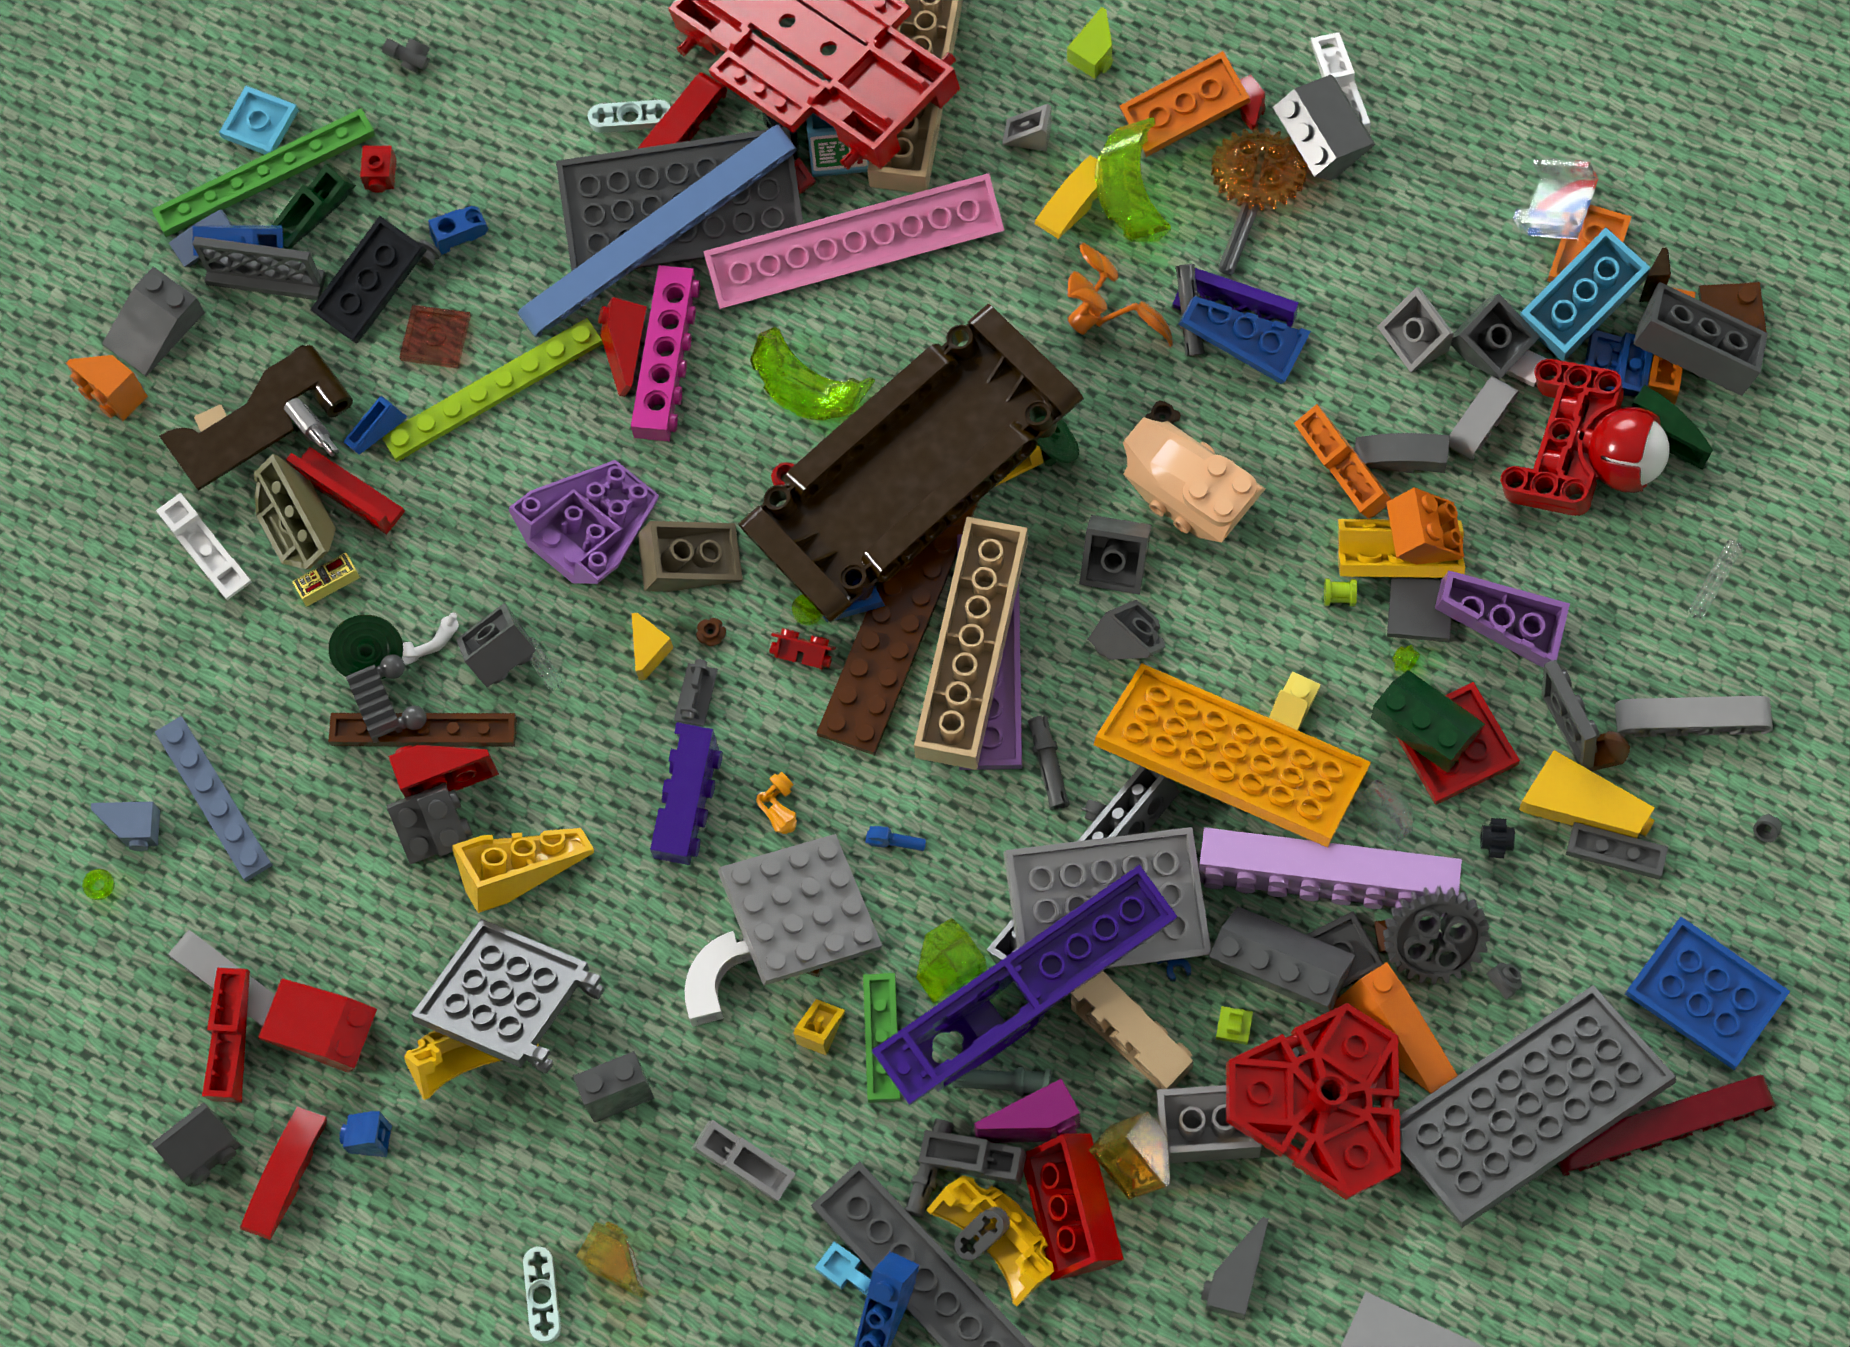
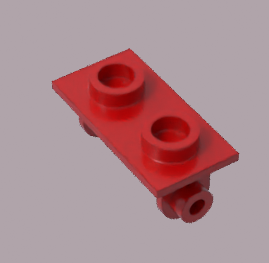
(790, 645)

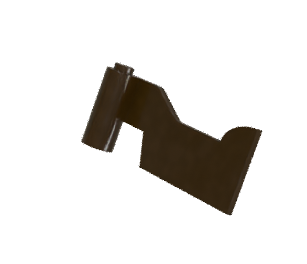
(258, 422)

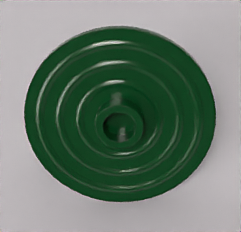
(1059, 446)
(363, 643)

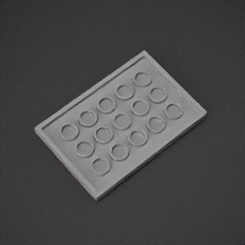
(1060, 877)

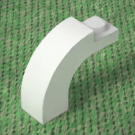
(706, 974)

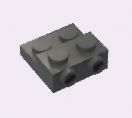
(429, 823)

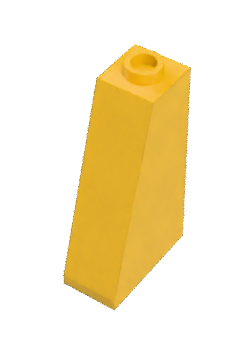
(1575, 794)

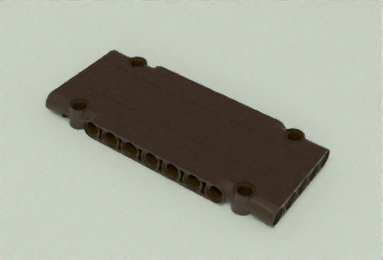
(910, 462)

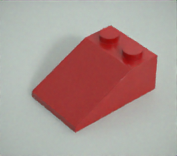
(428, 766)
(318, 1024)

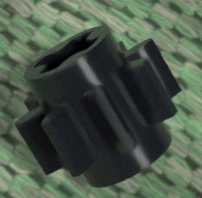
(1497, 838)

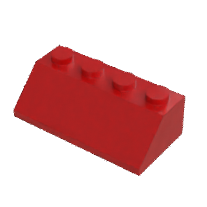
(1072, 1206)

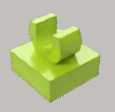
(1234, 1025)

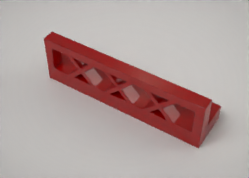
(347, 490)

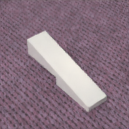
(1337, 63)

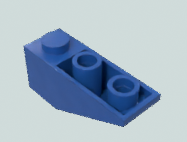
(258, 235)
(886, 1301)

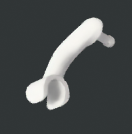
(445, 631)

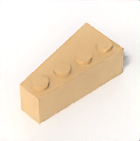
(1131, 1031)

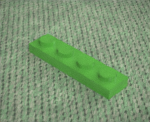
(880, 1024)

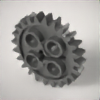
(1408, 929)

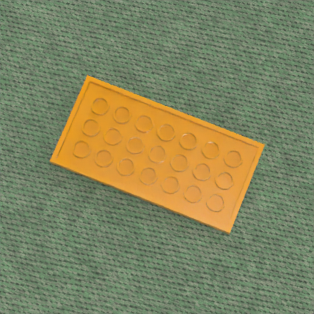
(1233, 754)

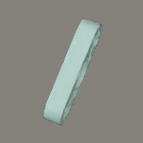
(621, 108)
(529, 1272)

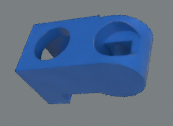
(457, 228)

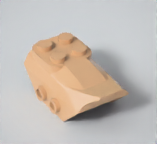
(1188, 480)

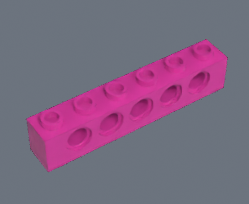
(669, 284)

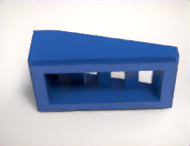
(374, 425)

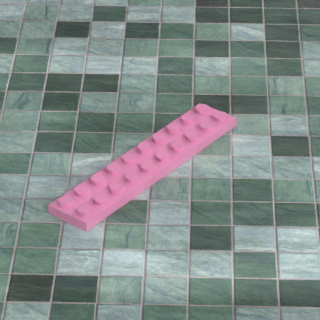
(853, 241)

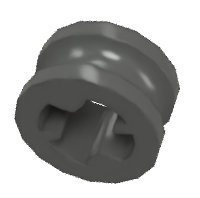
(430, 255)

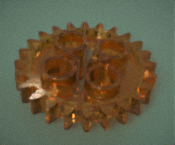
(1237, 163)

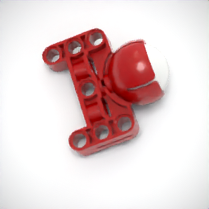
(1612, 444)

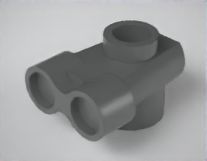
(412, 56)

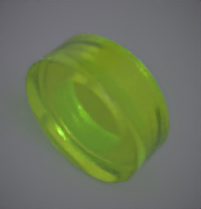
(804, 611)

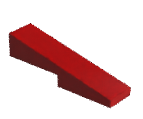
(228, 1028)

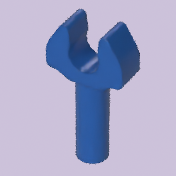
(882, 837)

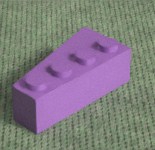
(1506, 615)

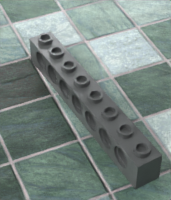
(1128, 813)

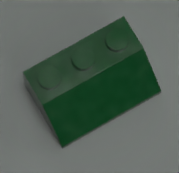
(1426, 720)

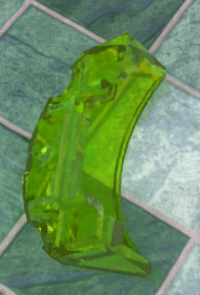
(1122, 186)
(800, 388)

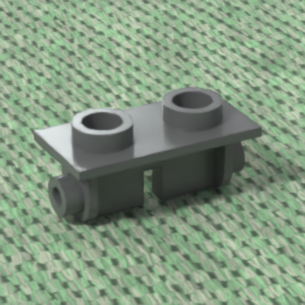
(696, 693)

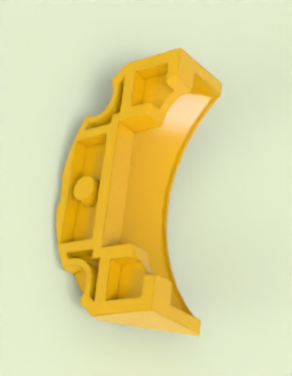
(440, 1060)
(1018, 1251)

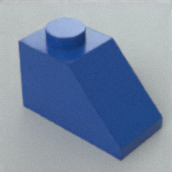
(366, 1134)

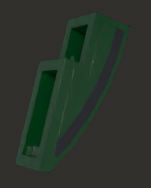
(313, 204)

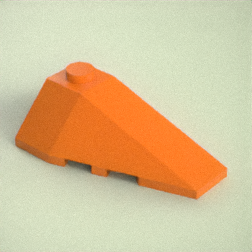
(1388, 1003)

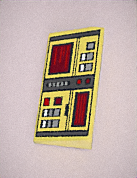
(326, 579)

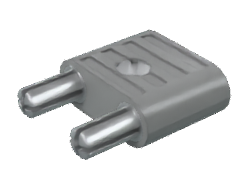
(310, 424)

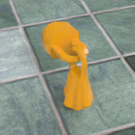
(781, 818)

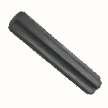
(1237, 239)

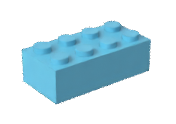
(1585, 294)

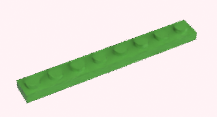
(263, 172)

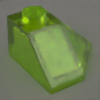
(948, 960)

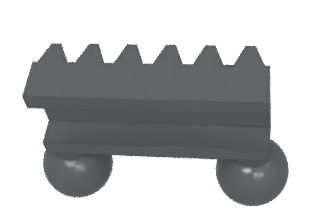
(375, 703)

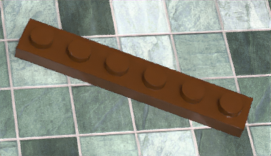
(439, 730)

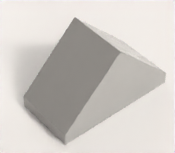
(1029, 129)

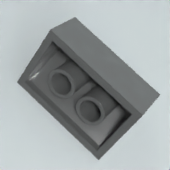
(1324, 127)

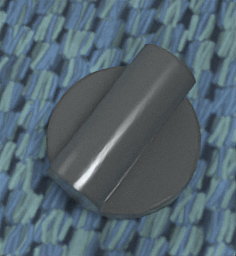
(1506, 979)

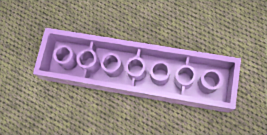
(1316, 871)

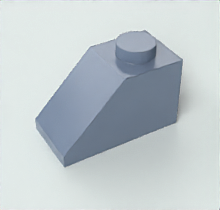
(131, 822)

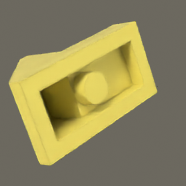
(1294, 701)

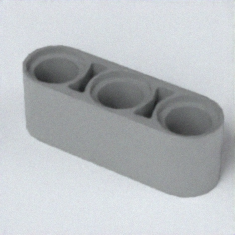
(1481, 416)

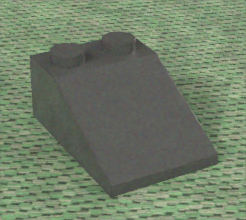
(152, 321)

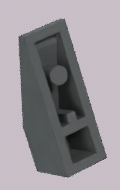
(1234, 1278)

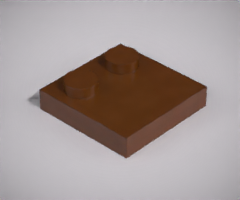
(1736, 300)

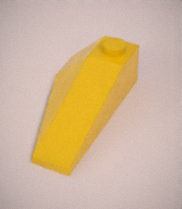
(509, 867)

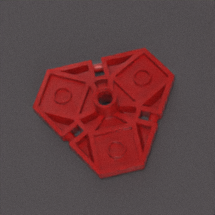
(1281, 1099)

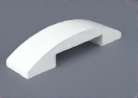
(203, 546)

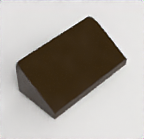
(1658, 273)

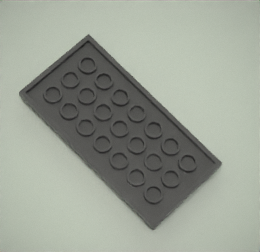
(619, 189)
(1530, 1105)

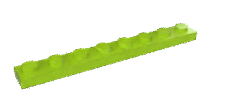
(492, 389)

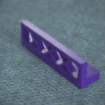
(1243, 296)

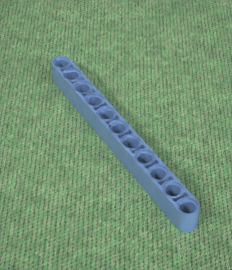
(657, 231)

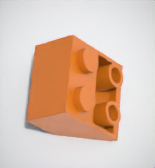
(108, 383)
(1424, 528)

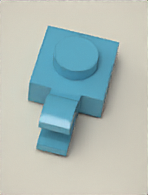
(841, 1267)

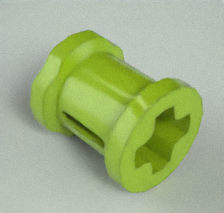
(1340, 592)

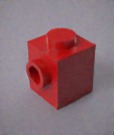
(378, 168)

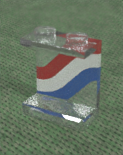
(1559, 199)

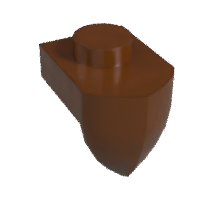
(1611, 750)

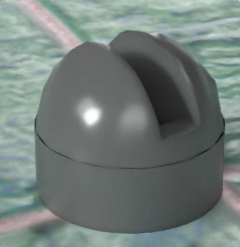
(1761, 824)

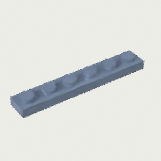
(213, 799)

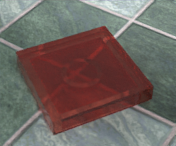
(435, 336)

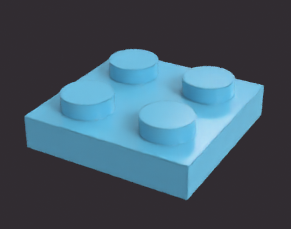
(258, 121)

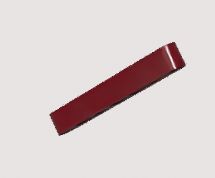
(1673, 1122)

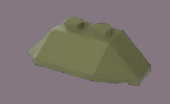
(292, 514)

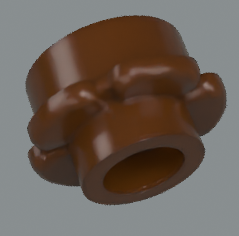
(714, 638)

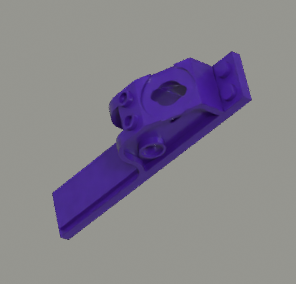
(1043, 971)

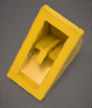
(649, 646)
(818, 1026)

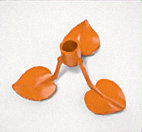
(1089, 311)

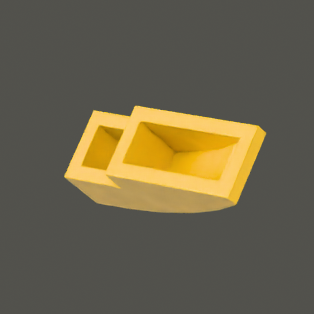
(1070, 200)

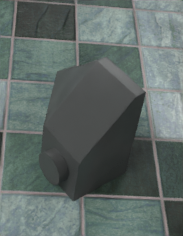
(1127, 633)

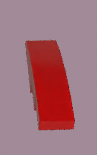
(282, 1173)

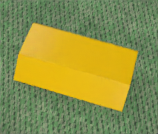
(1369, 551)

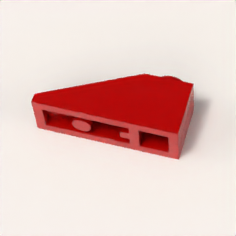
(621, 338)

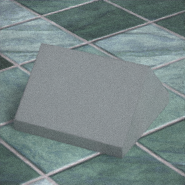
(1416, 331)

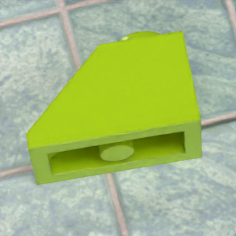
(1092, 46)

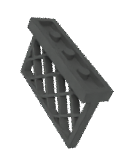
(260, 268)

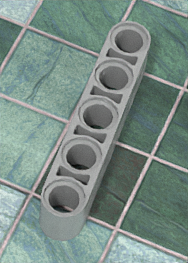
(1693, 715)
(202, 962)

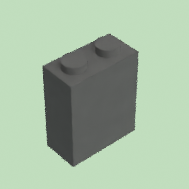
(613, 1087)

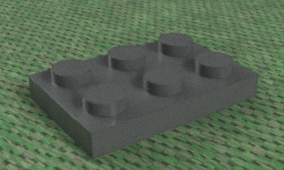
(1569, 714)

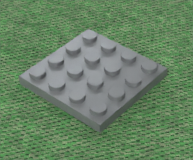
(799, 909)

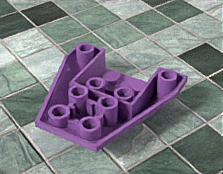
(585, 520)

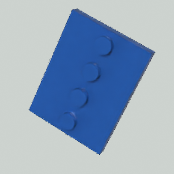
(1707, 993)

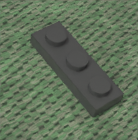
(1617, 850)

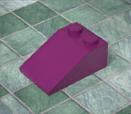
(1032, 1118)

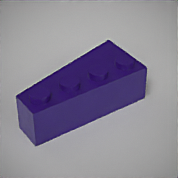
(686, 794)

